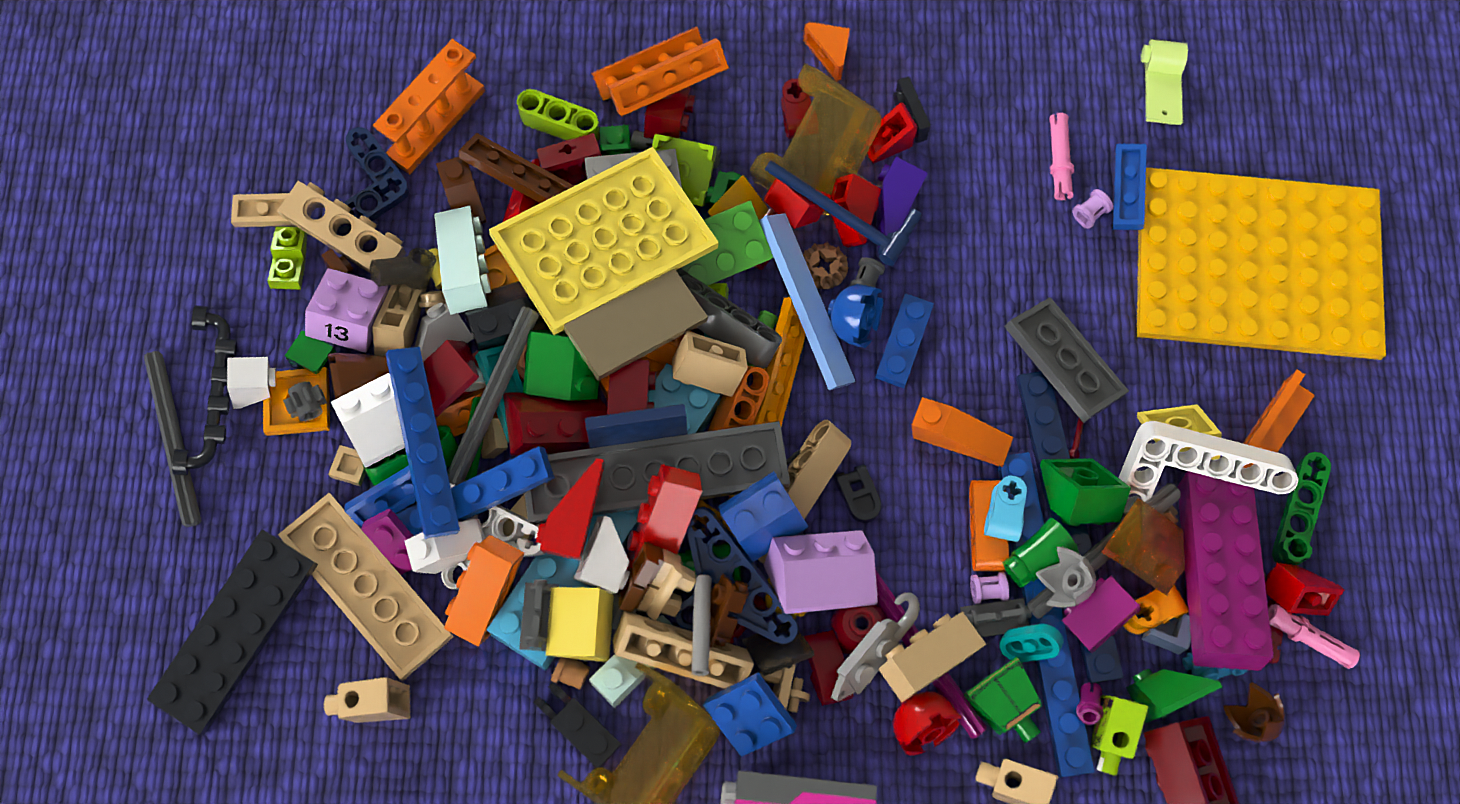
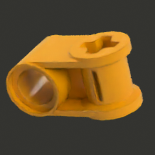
(1157, 610)

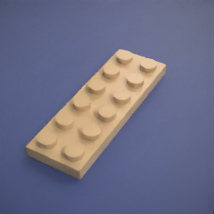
(367, 587)

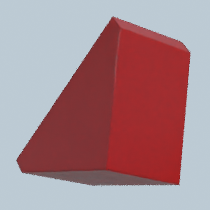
(894, 135)
(798, 208)

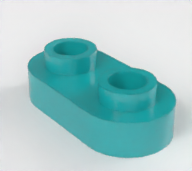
(1031, 642)

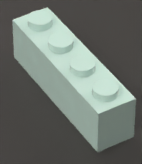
(461, 260)

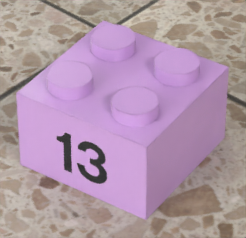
(344, 310)

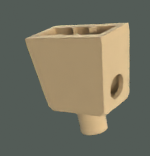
(370, 701)
(1034, 787)

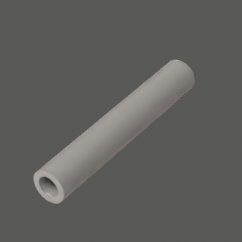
(701, 626)

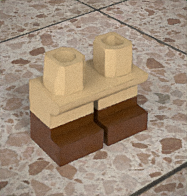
(652, 582)

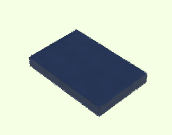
(636, 426)

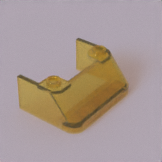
(663, 753)

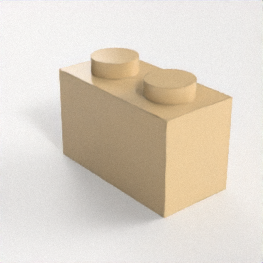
(709, 364)

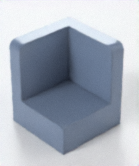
(1171, 636)

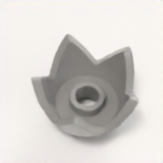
(1069, 580)

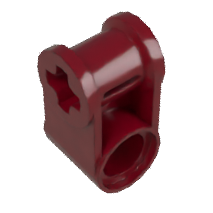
(793, 108)

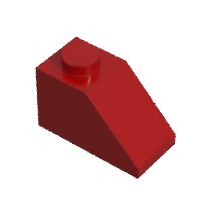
(1301, 590)

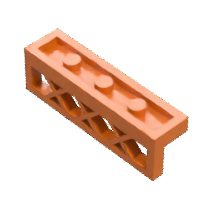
(1280, 415)

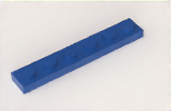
(422, 443)
(491, 487)

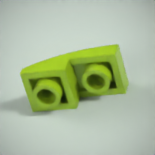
(288, 258)

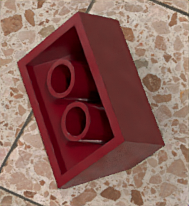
(548, 422)
(1190, 763)

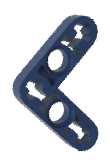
(381, 179)

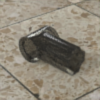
(411, 270)

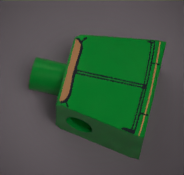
(1007, 700)

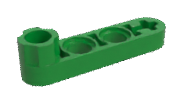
(1305, 511)

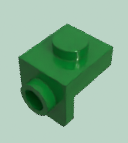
(722, 184)

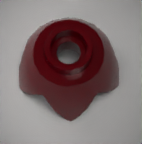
(844, 624)

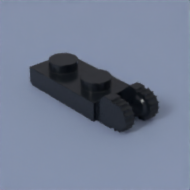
(580, 728)

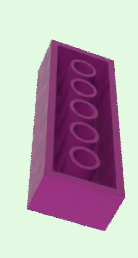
(1224, 574)

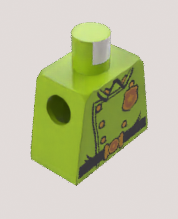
(1126, 720)

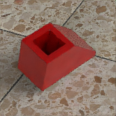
(858, 198)

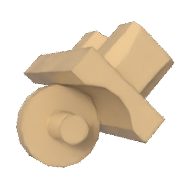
(782, 688)

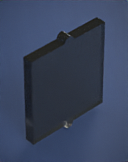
(775, 656)

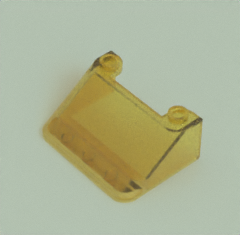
(830, 137)

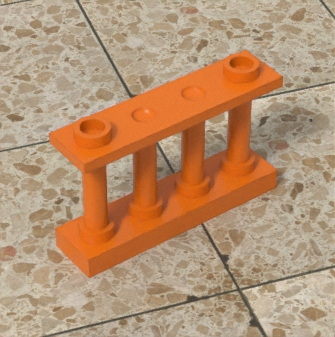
(660, 71)
(430, 106)

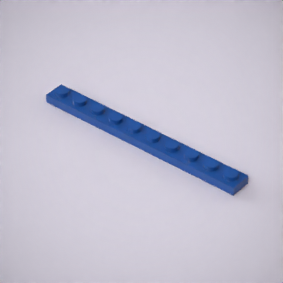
(1056, 673)

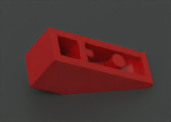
(570, 520)

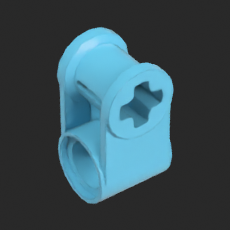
(1004, 514)

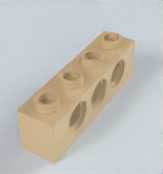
(298, 210)
(671, 650)

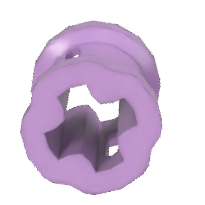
(1092, 208)
(989, 587)

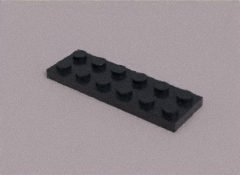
(232, 632)

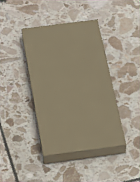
(635, 324)

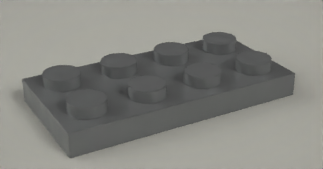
(1066, 359)

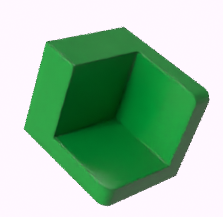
(308, 353)

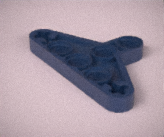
(709, 564)

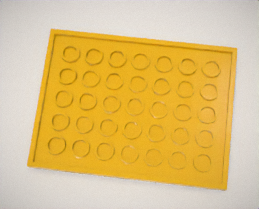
(1261, 264)

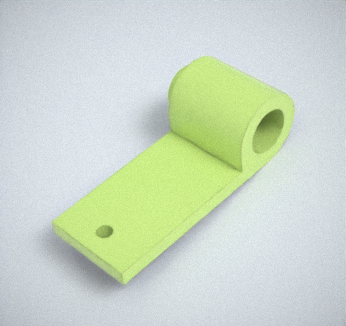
(1163, 80)

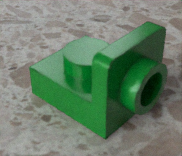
(615, 140)

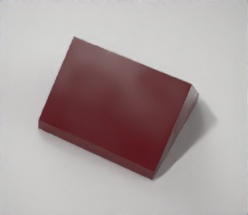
(449, 373)

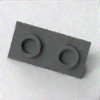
(535, 615)
(997, 617)

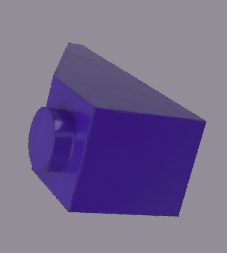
(898, 191)

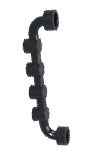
(217, 403)

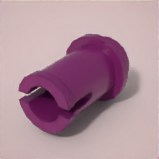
(1090, 708)

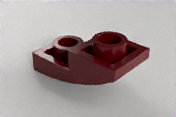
(825, 664)

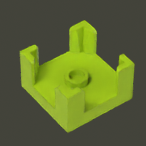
(694, 164)

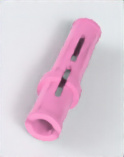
(1062, 167)
(1299, 629)

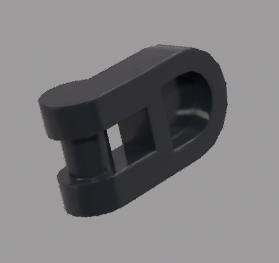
(862, 504)

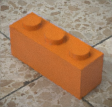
(482, 589)

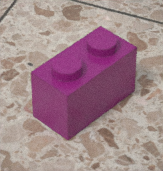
(1101, 614)

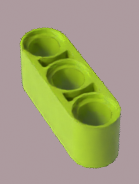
(551, 107)

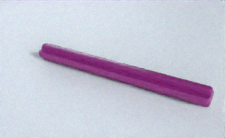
(945, 684)

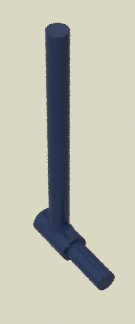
(890, 245)

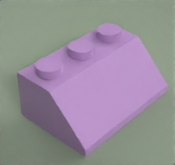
(822, 571)

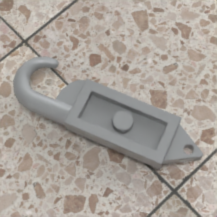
(870, 653)

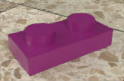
(389, 537)

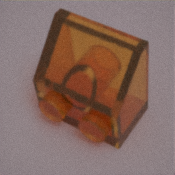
(1148, 547)

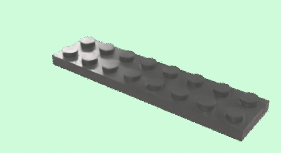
(724, 458)

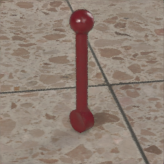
(1074, 452)

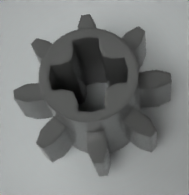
(305, 401)

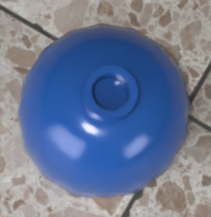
(855, 313)

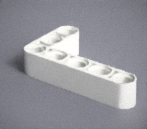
(1199, 461)

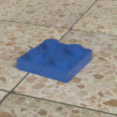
(750, 714)

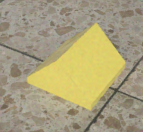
(580, 623)

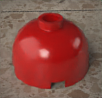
(924, 719)

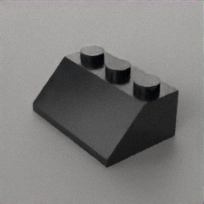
(493, 323)

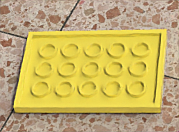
(603, 238)

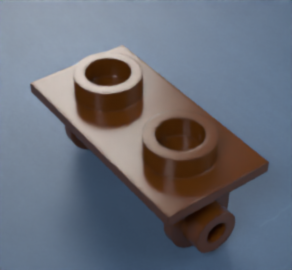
(725, 599)

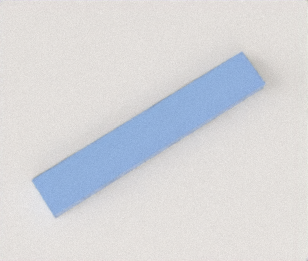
(807, 301)

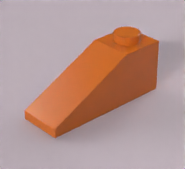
(959, 432)

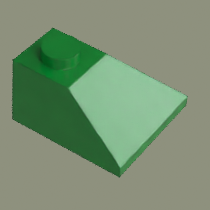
(1168, 691)

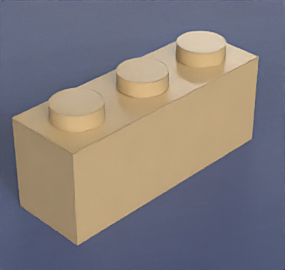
(930, 655)

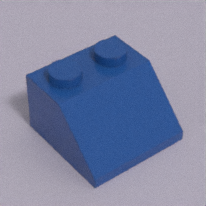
(761, 514)

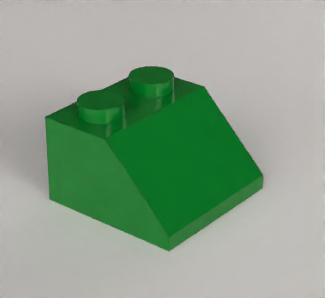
(557, 368)
(1083, 491)

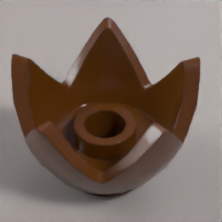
(1261, 716)

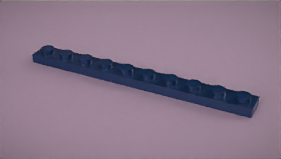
(1050, 443)

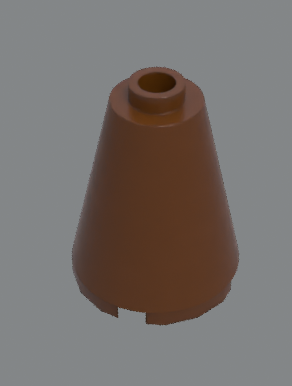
(355, 371)

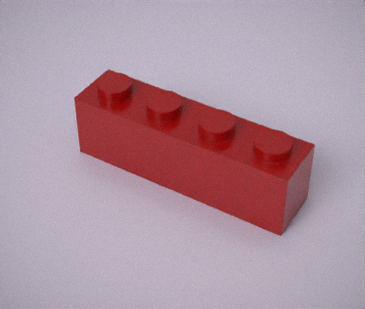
(667, 512)

